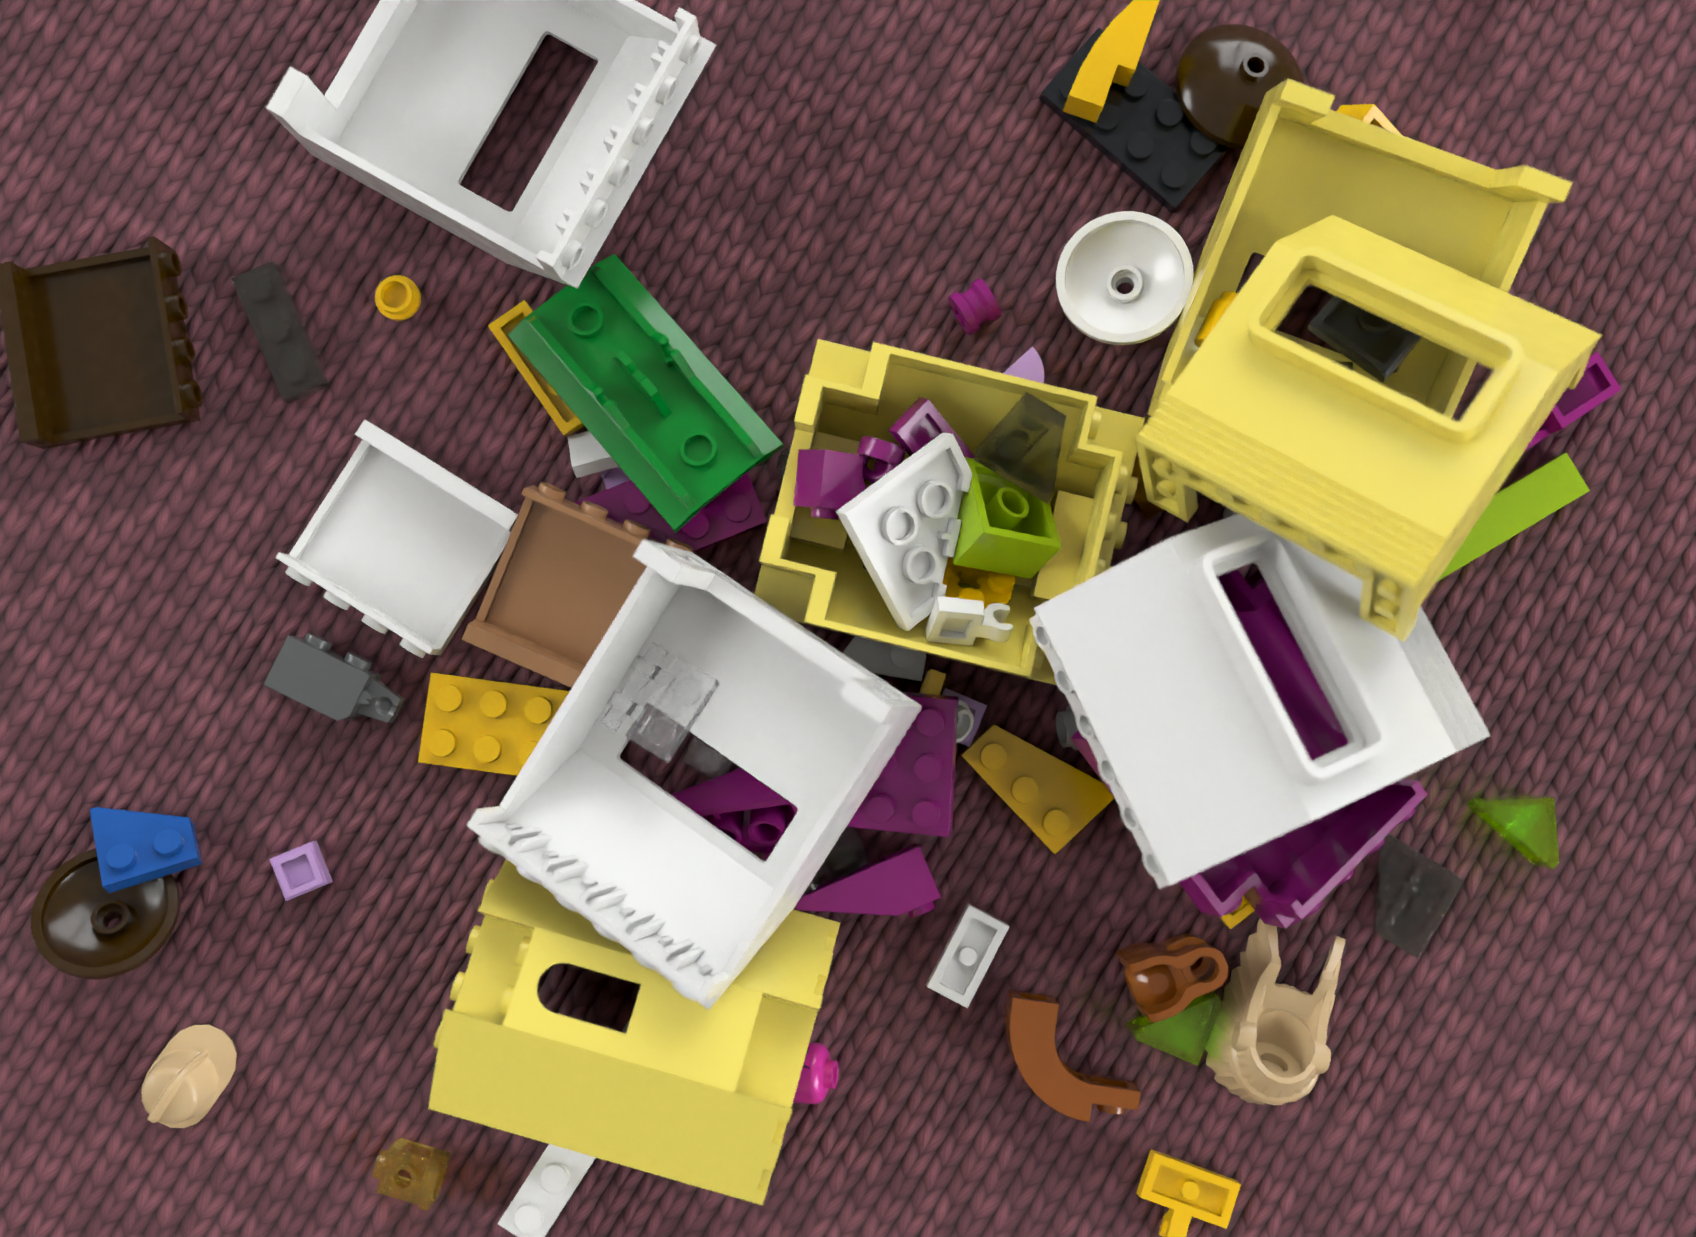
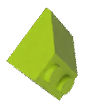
(1003, 526)

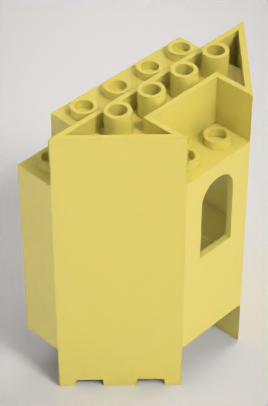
(855, 393)
(676, 1093)

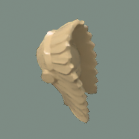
(1268, 1033)

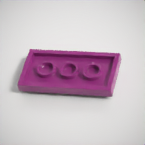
(723, 518)

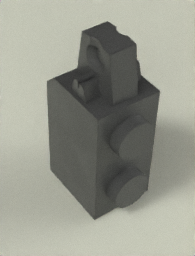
(331, 683)

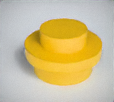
(397, 297)

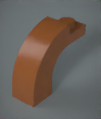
(1031, 1038)

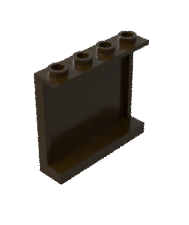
(98, 346)

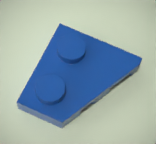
(141, 846)

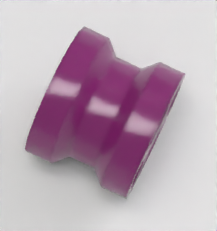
(974, 306)

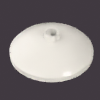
(1118, 251)

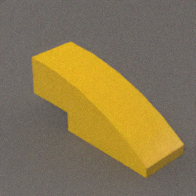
(1111, 59)

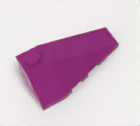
(741, 809)

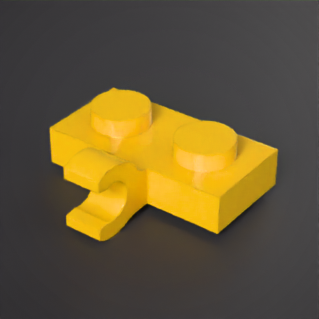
(1187, 1193)

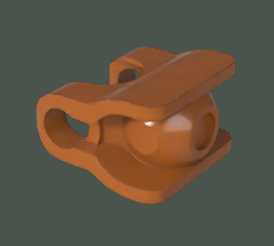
(1162, 974)

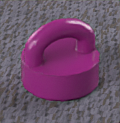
(879, 451)

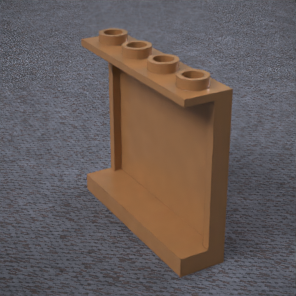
(559, 584)

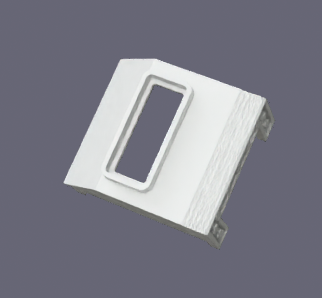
(435, 80)
(1191, 718)
(640, 857)

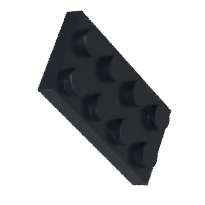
(1141, 131)

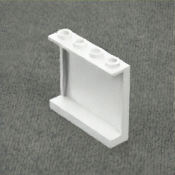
(402, 543)

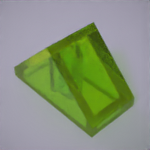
(1525, 823)
(1184, 1033)

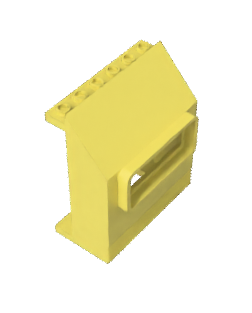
(1321, 163)
(1338, 455)

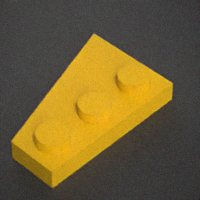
(1037, 786)

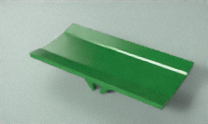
(644, 391)

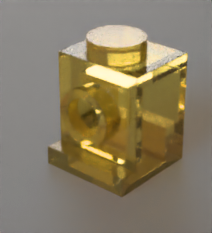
(424, 1164)

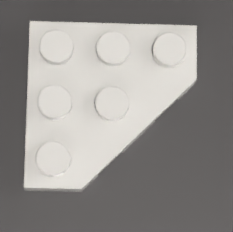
(910, 527)

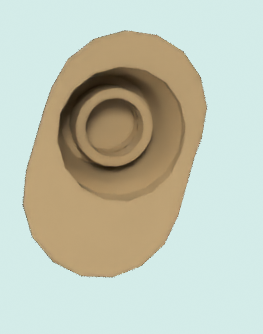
(189, 1076)

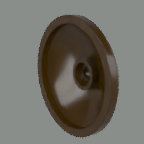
(1219, 88)
(74, 916)

